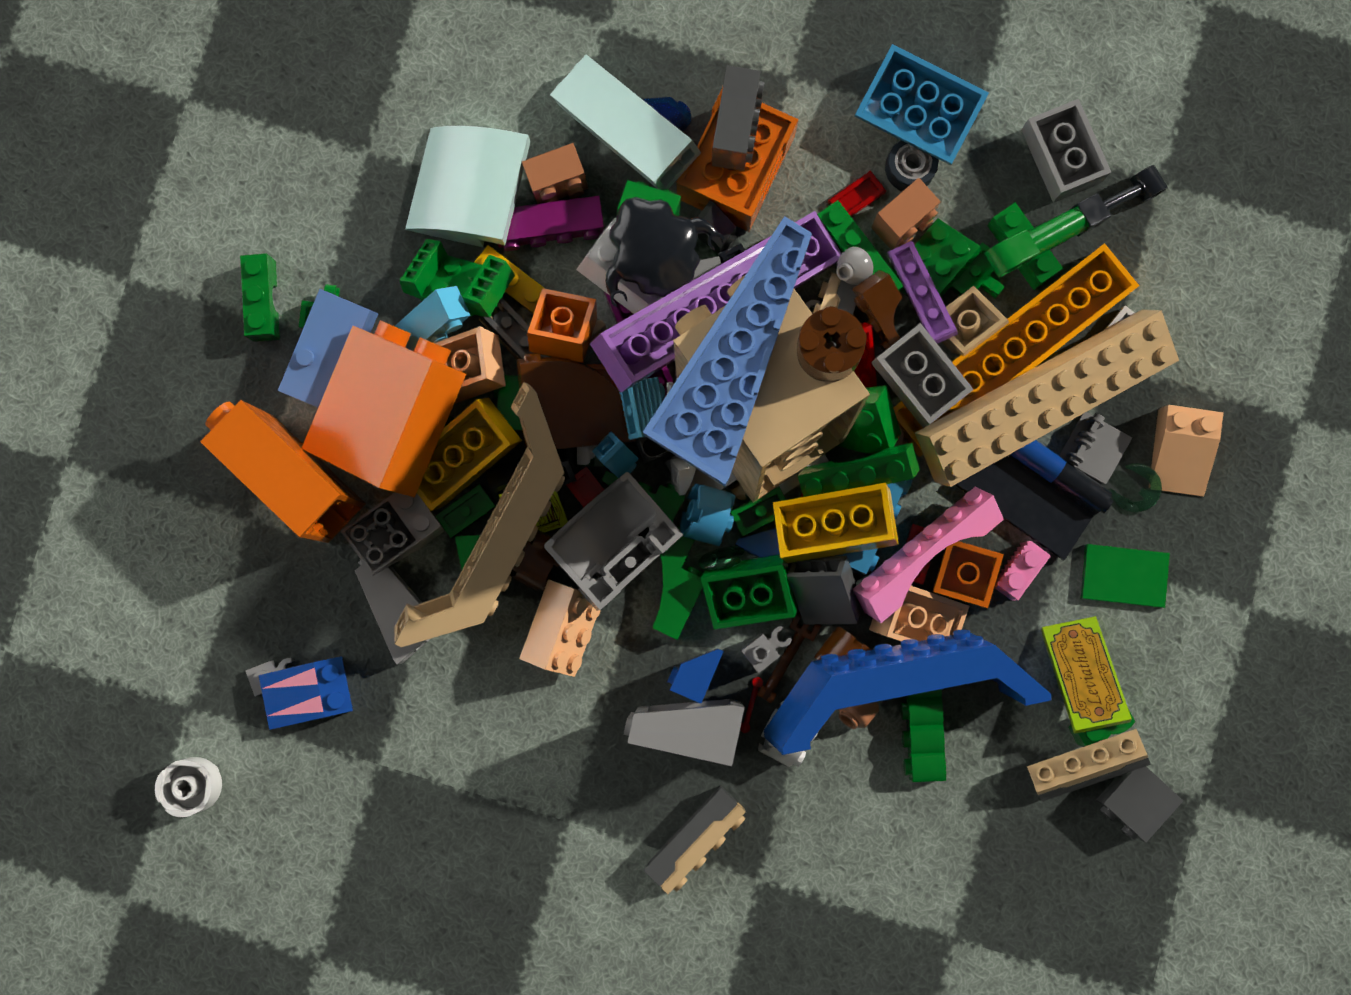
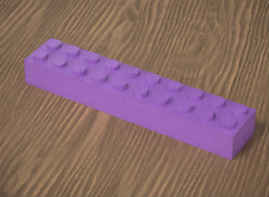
(645, 339)

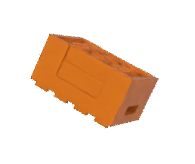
(734, 191)

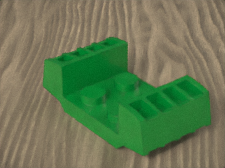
(478, 284)

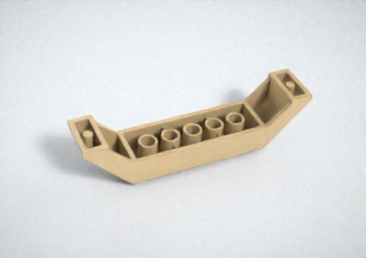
(501, 540)

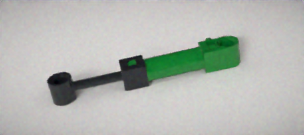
(1075, 222)

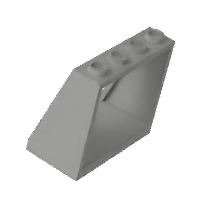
(689, 729)

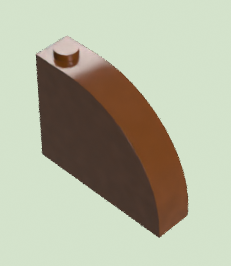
(575, 401)

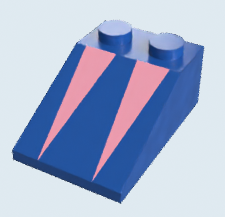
(305, 692)

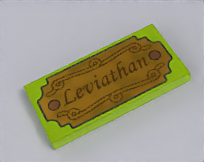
(1085, 675)

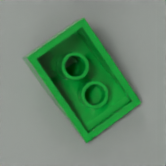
(875, 425)

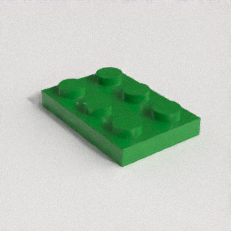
(945, 254)

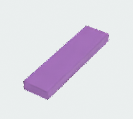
(922, 292)

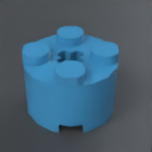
(707, 514)

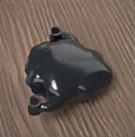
(654, 247)

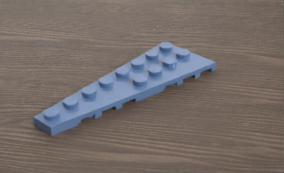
(717, 390)

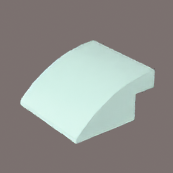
(468, 184)

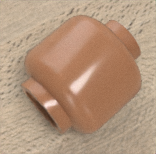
(859, 715)

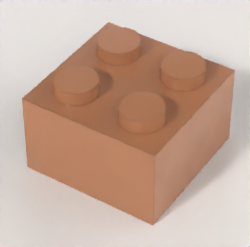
(556, 175)
(905, 214)

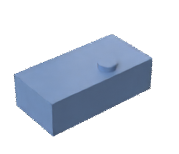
(322, 345)

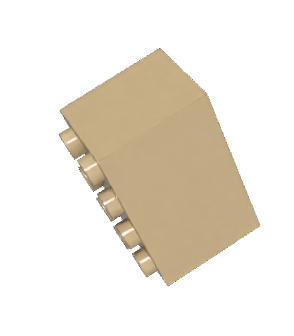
(793, 413)

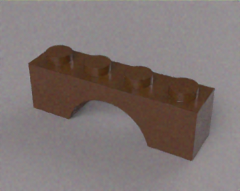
(879, 299)

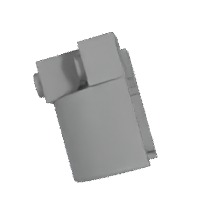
(606, 540)

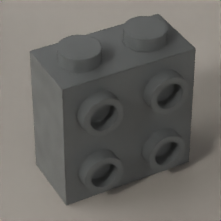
(1139, 803)

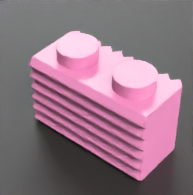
(1021, 570)

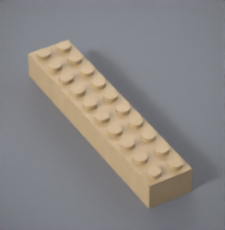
(1046, 397)

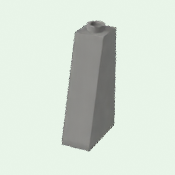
(387, 598)

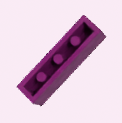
(555, 221)

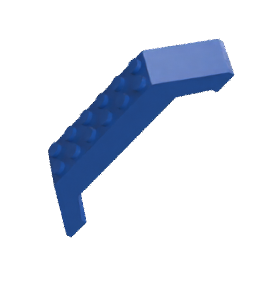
(889, 674)

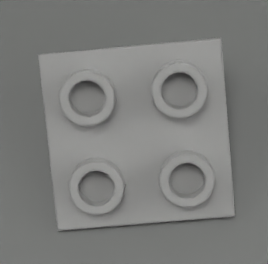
(1095, 447)

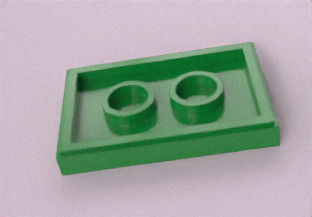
(1125, 575)

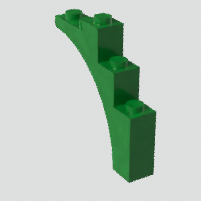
(679, 585)

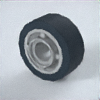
(900, 174)

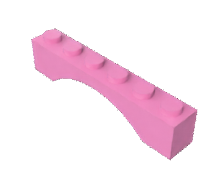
(887, 586)

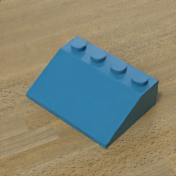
(921, 104)

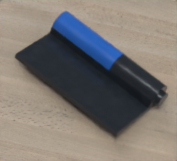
(1042, 496)

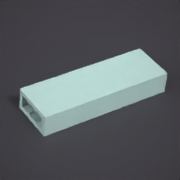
(625, 123)

